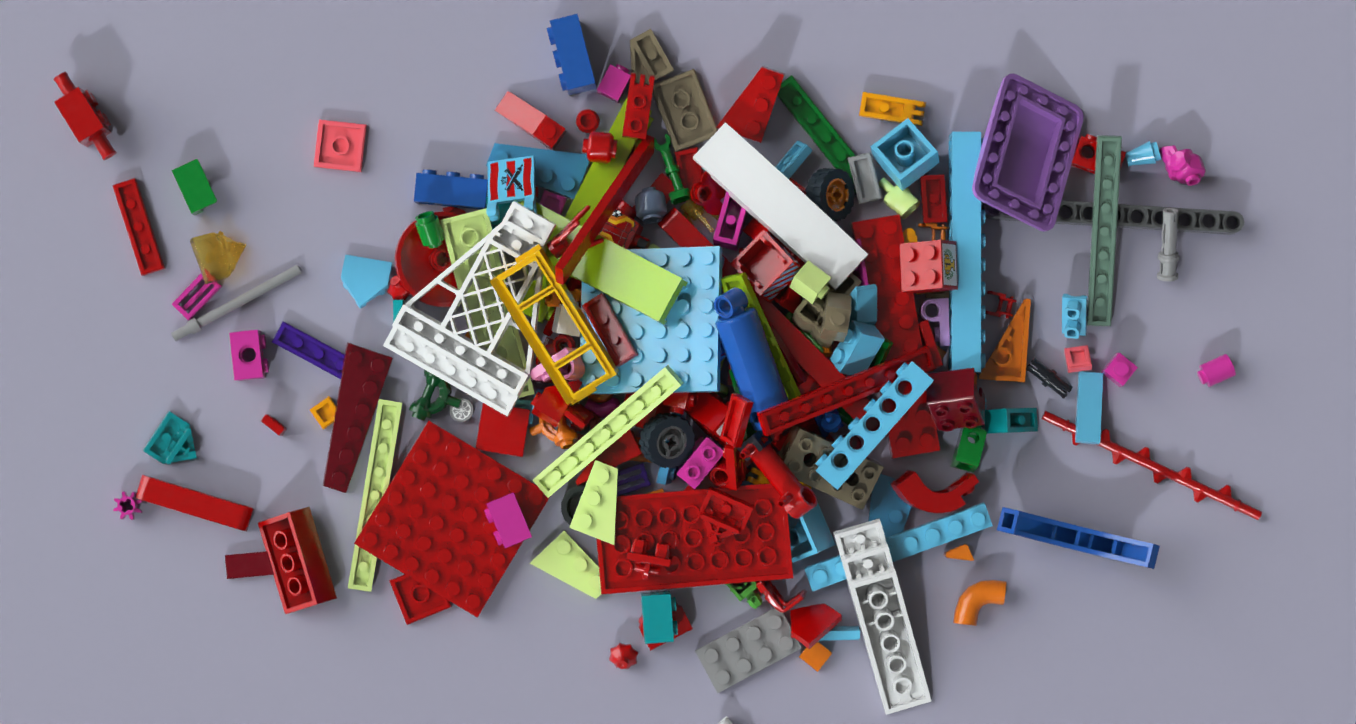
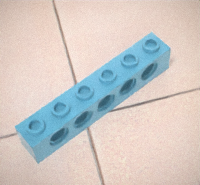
(919, 381)

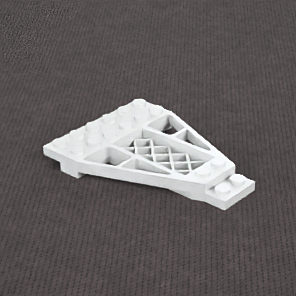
(457, 357)

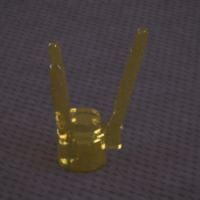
(696, 212)

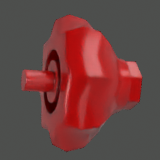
(396, 289)
(623, 656)

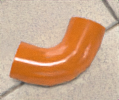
(976, 597)

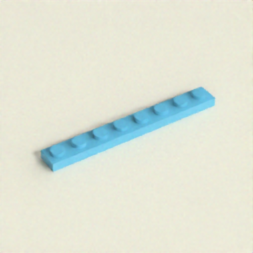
(909, 542)

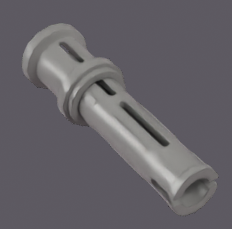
(1168, 255)

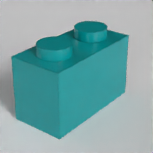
(657, 617)

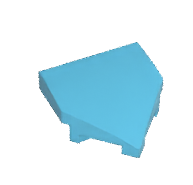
(365, 278)

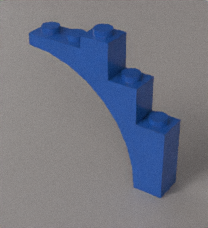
(1078, 538)

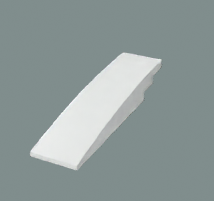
(779, 205)
(882, 616)

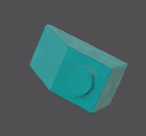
(1011, 420)

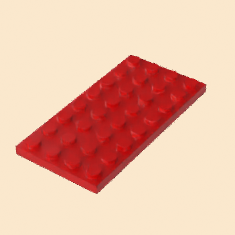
(674, 519)

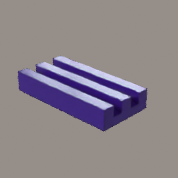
(643, 475)

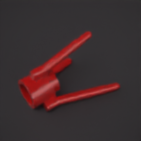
(560, 242)

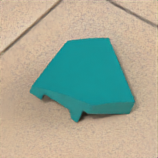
(171, 441)

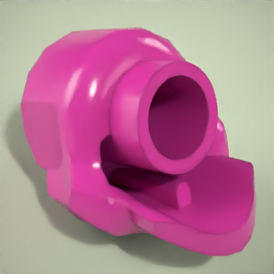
(1182, 165)

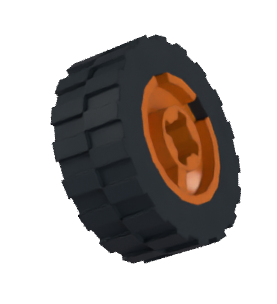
(832, 192)

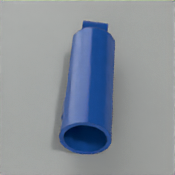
(748, 353)

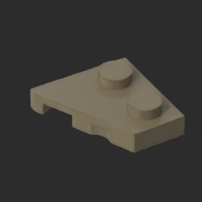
(648, 57)

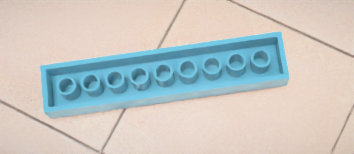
(965, 228)

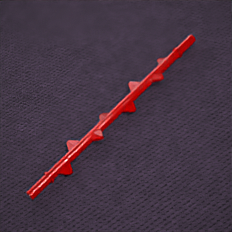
(1160, 472)

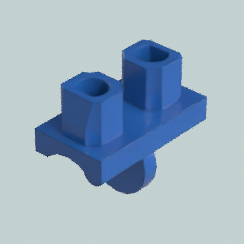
(828, 422)

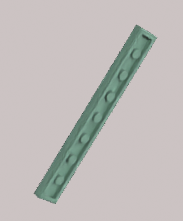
(1104, 230)

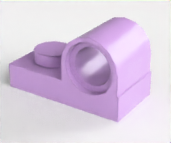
(941, 333)

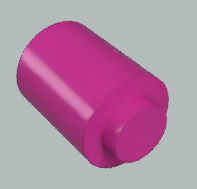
(1216, 370)

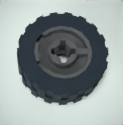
(667, 427)

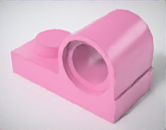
(577, 370)

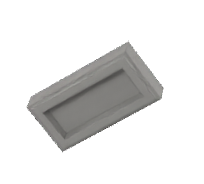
(864, 178)

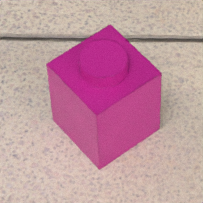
(614, 82)
(1119, 369)

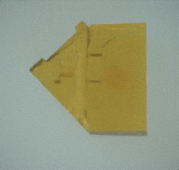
(216, 255)

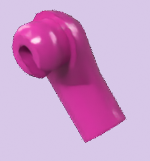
(604, 409)

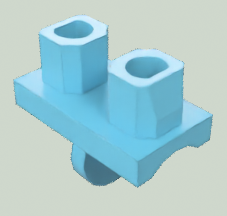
(1074, 316)

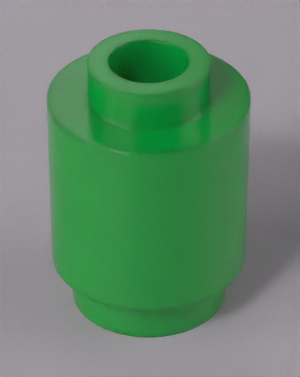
(429, 229)

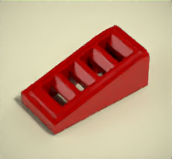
(579, 415)

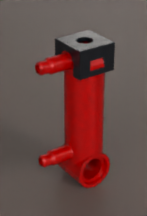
(794, 496)

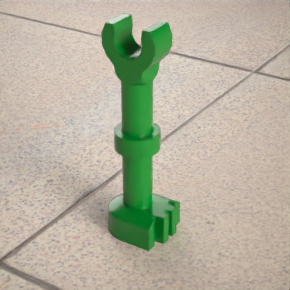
(680, 194)

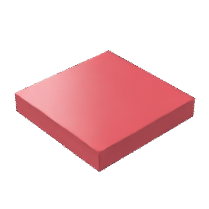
(340, 145)

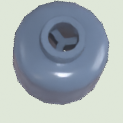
(650, 205)

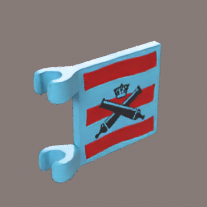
(509, 182)

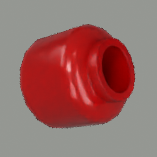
(600, 147)

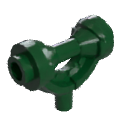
(424, 408)

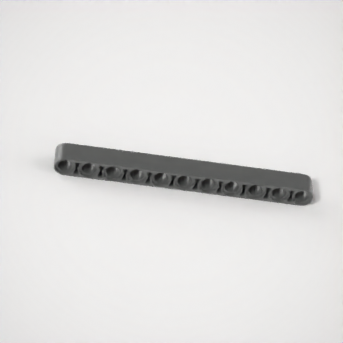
(1148, 221)

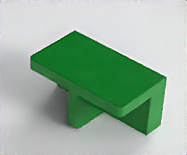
(194, 186)

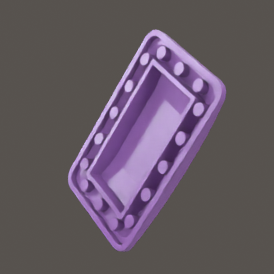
(1027, 152)

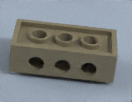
(803, 441)

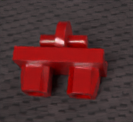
(638, 553)

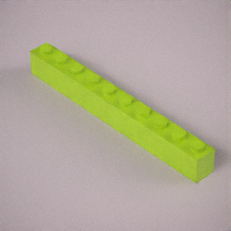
(591, 192)

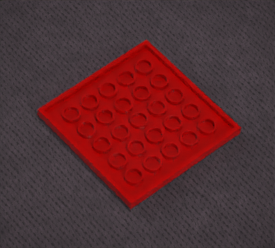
(436, 522)

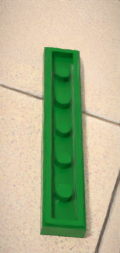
(815, 124)

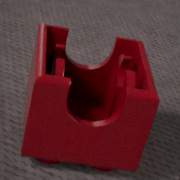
(956, 400)

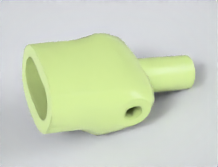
(900, 201)

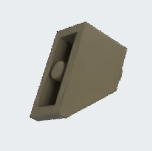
(836, 317)

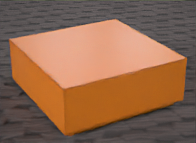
(815, 656)

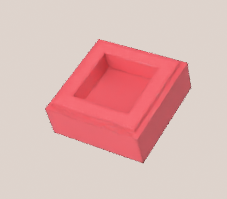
(1078, 359)

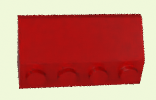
(297, 560)

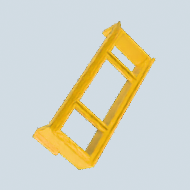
(516, 311)

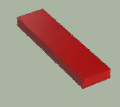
(138, 227)

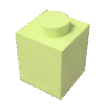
(811, 282)

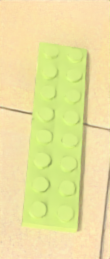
(461, 235)

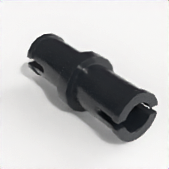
(1049, 378)

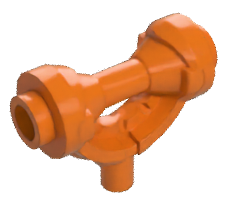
(562, 437)

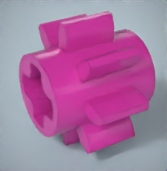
(134, 502)

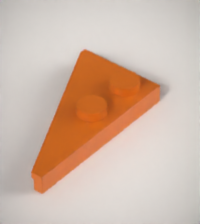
(1010, 354)

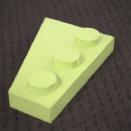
(597, 505)
(570, 564)

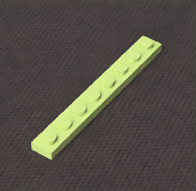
(608, 431)
(375, 485)

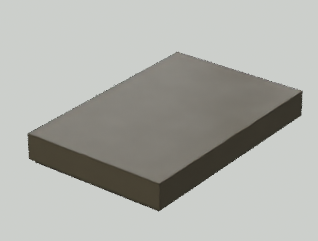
(684, 110)

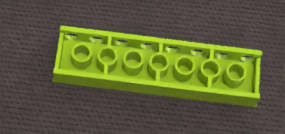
(621, 273)

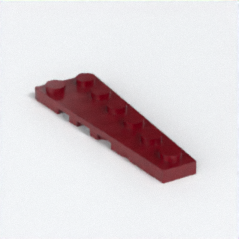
(358, 395)

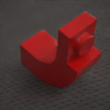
(916, 494)

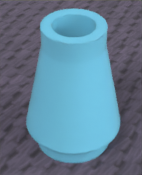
(1144, 154)

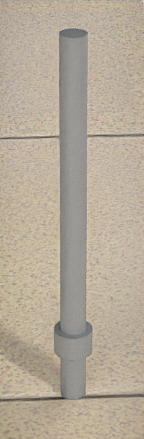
(194, 325)

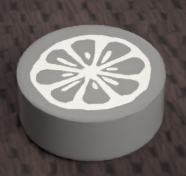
(464, 413)

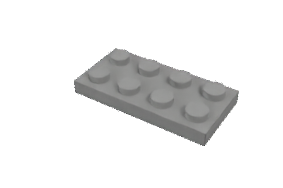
(747, 649)

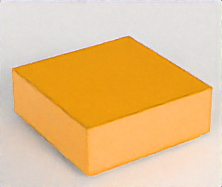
(324, 412)

